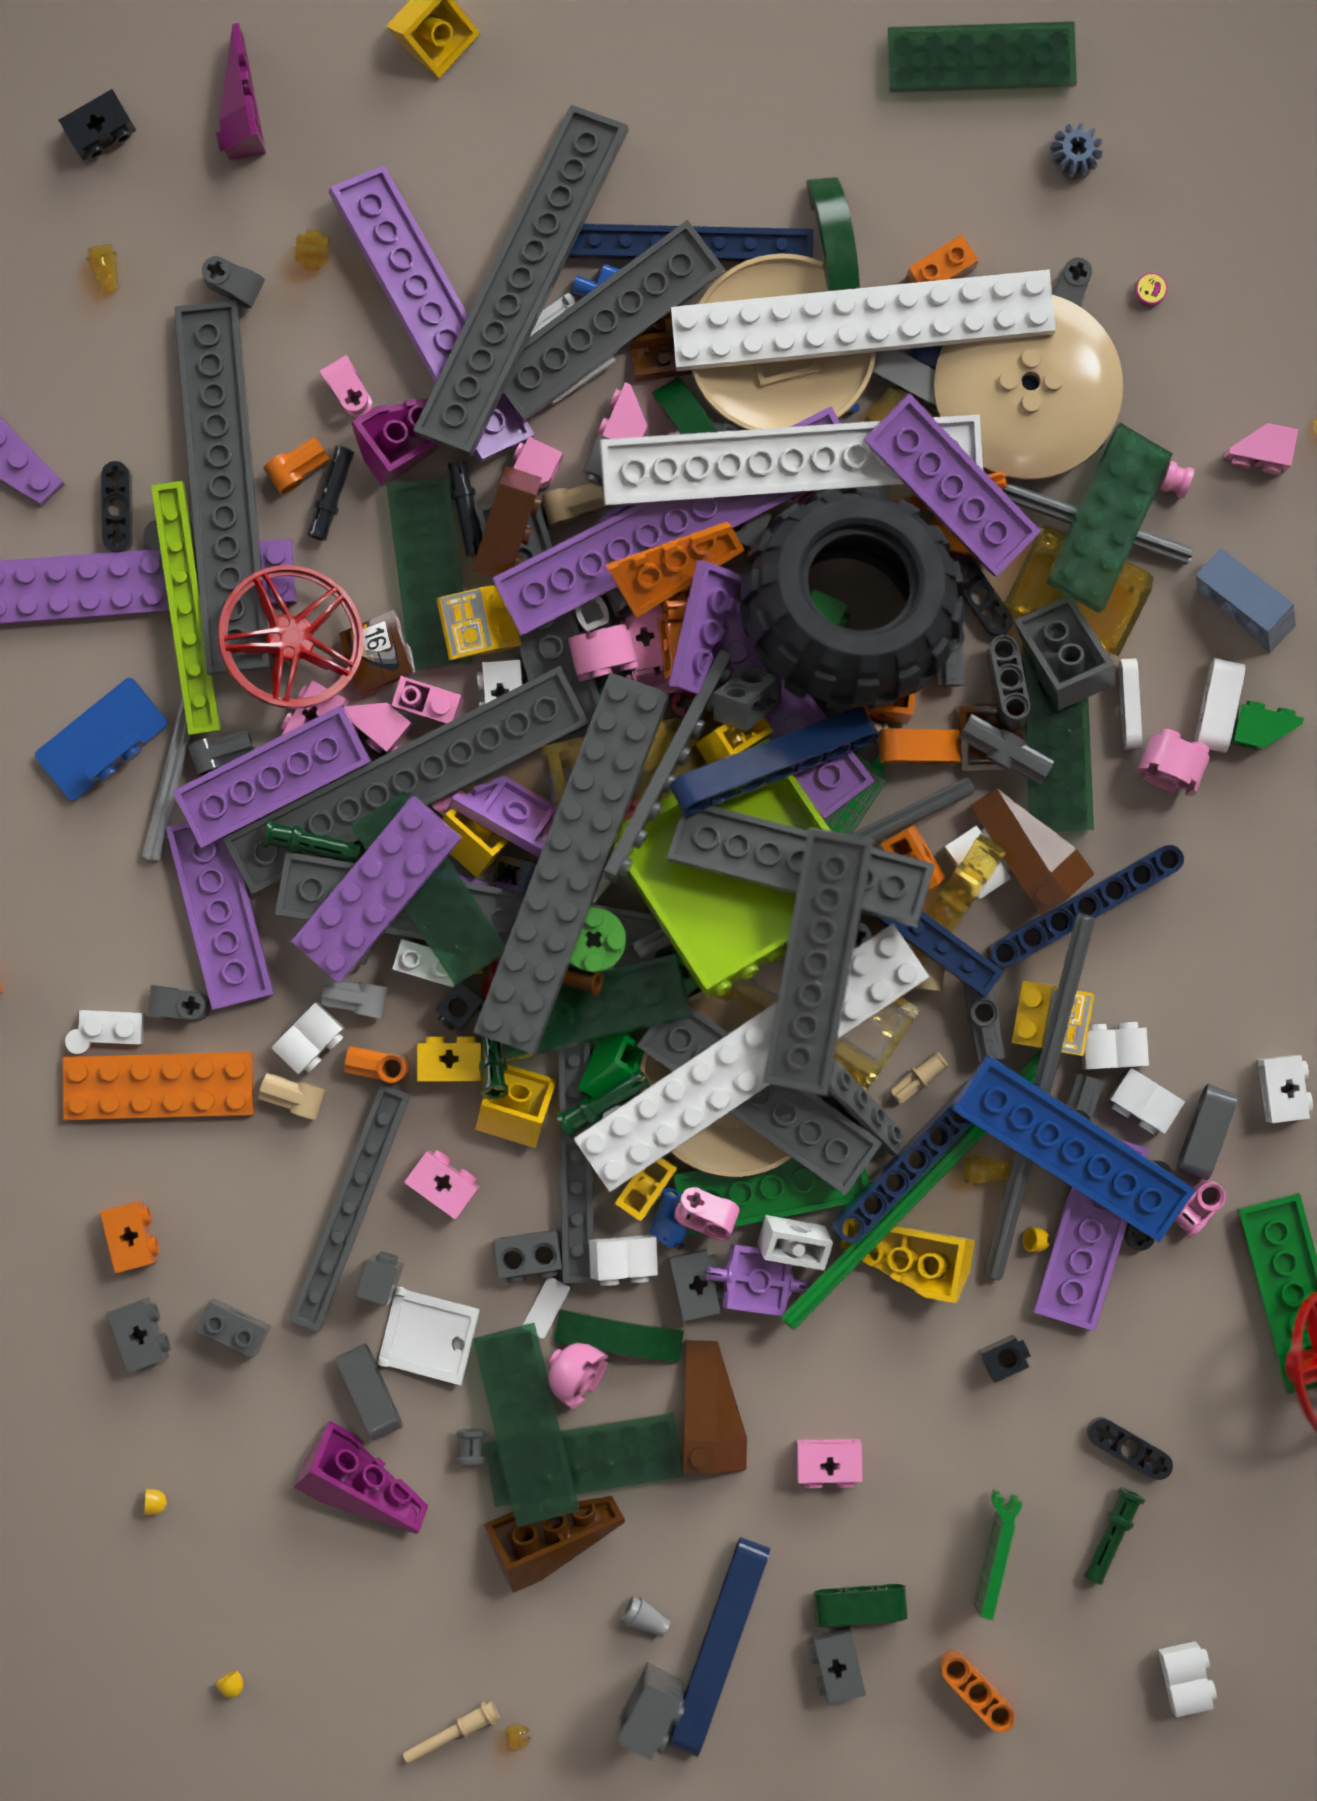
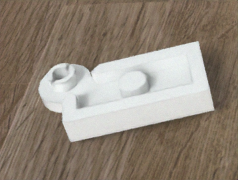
(105, 1028)

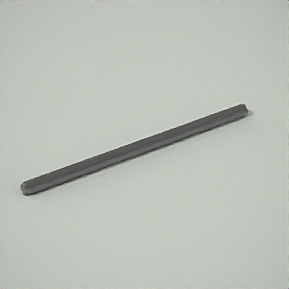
(1066, 513)
(876, 831)
(1044, 1080)

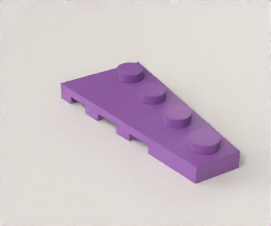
(24, 469)
(706, 610)

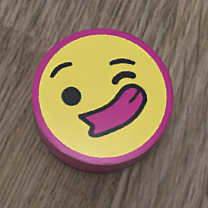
(1151, 289)

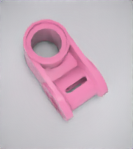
(346, 384)
(1198, 1210)
(709, 1214)

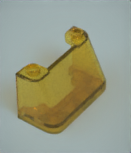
(1112, 624)

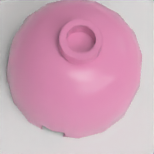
(576, 1371)

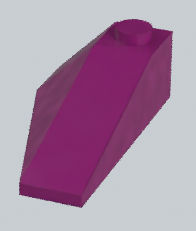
(239, 115)
(389, 441)
(351, 1479)

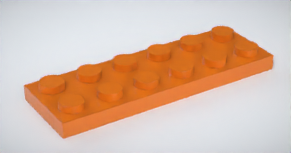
(158, 1085)

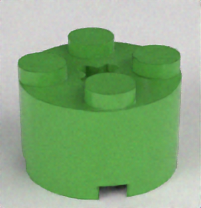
(612, 942)

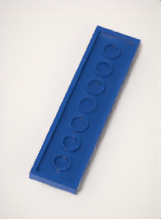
(1072, 1148)

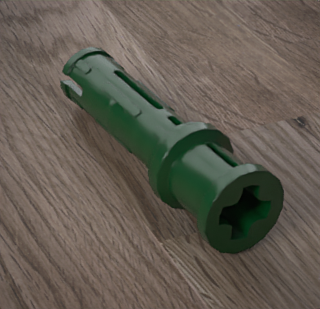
(295, 839)
(492, 1069)
(590, 1109)
(1119, 1521)

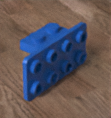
(101, 739)

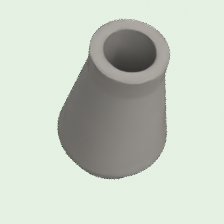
(642, 1616)

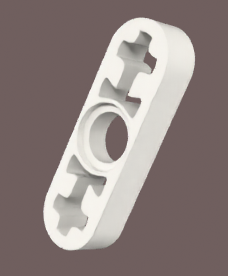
(1130, 703)

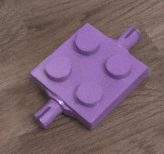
(756, 1283)

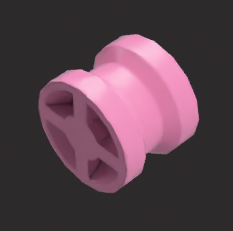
(1177, 479)

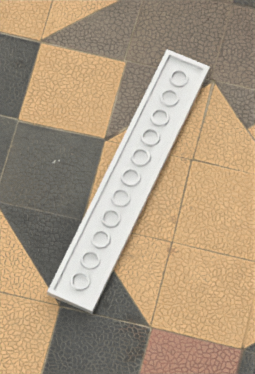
(863, 320)
(756, 461)
(734, 1069)

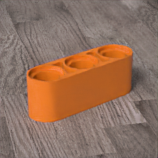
(919, 746)
(985, 1703)

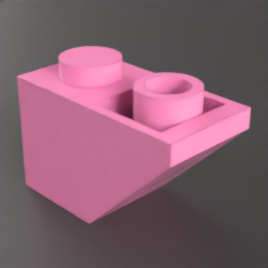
(626, 417)
(1267, 447)
(538, 460)
(427, 701)
(380, 723)

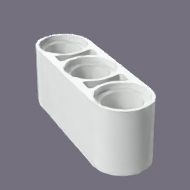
(1220, 704)

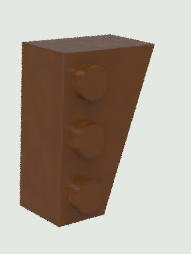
(508, 522)

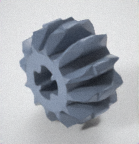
(1070, 139)

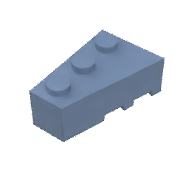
(1246, 599)

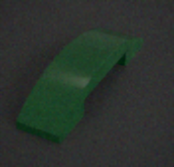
(835, 232)
(683, 408)
(619, 1336)

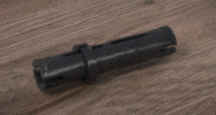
(463, 495)
(327, 504)

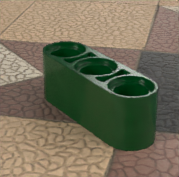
(860, 1605)

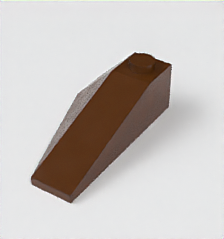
(1038, 857)
(712, 1422)
(539, 1549)

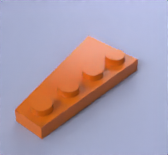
(668, 568)

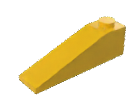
(922, 1260)

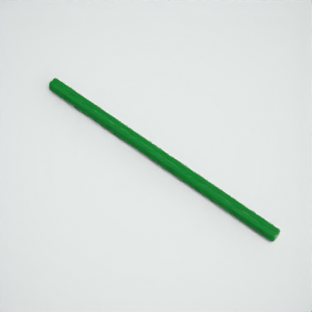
(859, 1250)

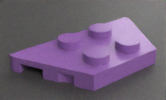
(509, 812)

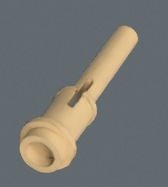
(466, 1725)

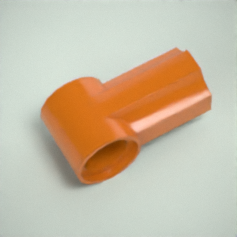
(289, 469)
(373, 1064)

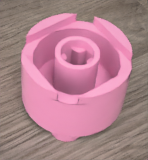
(603, 652)
(1173, 762)

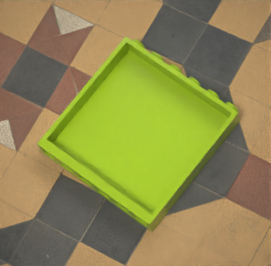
(713, 921)

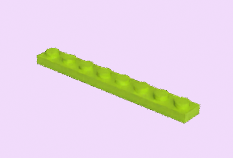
(185, 606)

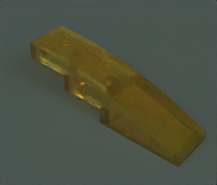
(966, 883)

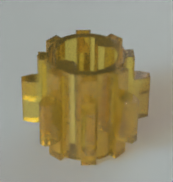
(312, 249)

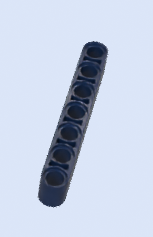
(773, 760)
(1099, 899)
(900, 1166)
(719, 1646)

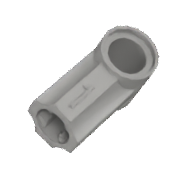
(360, 998)

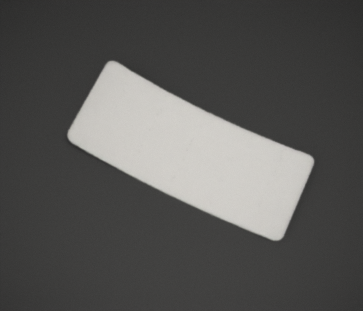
(547, 1305)

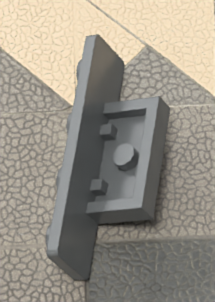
(859, 1107)

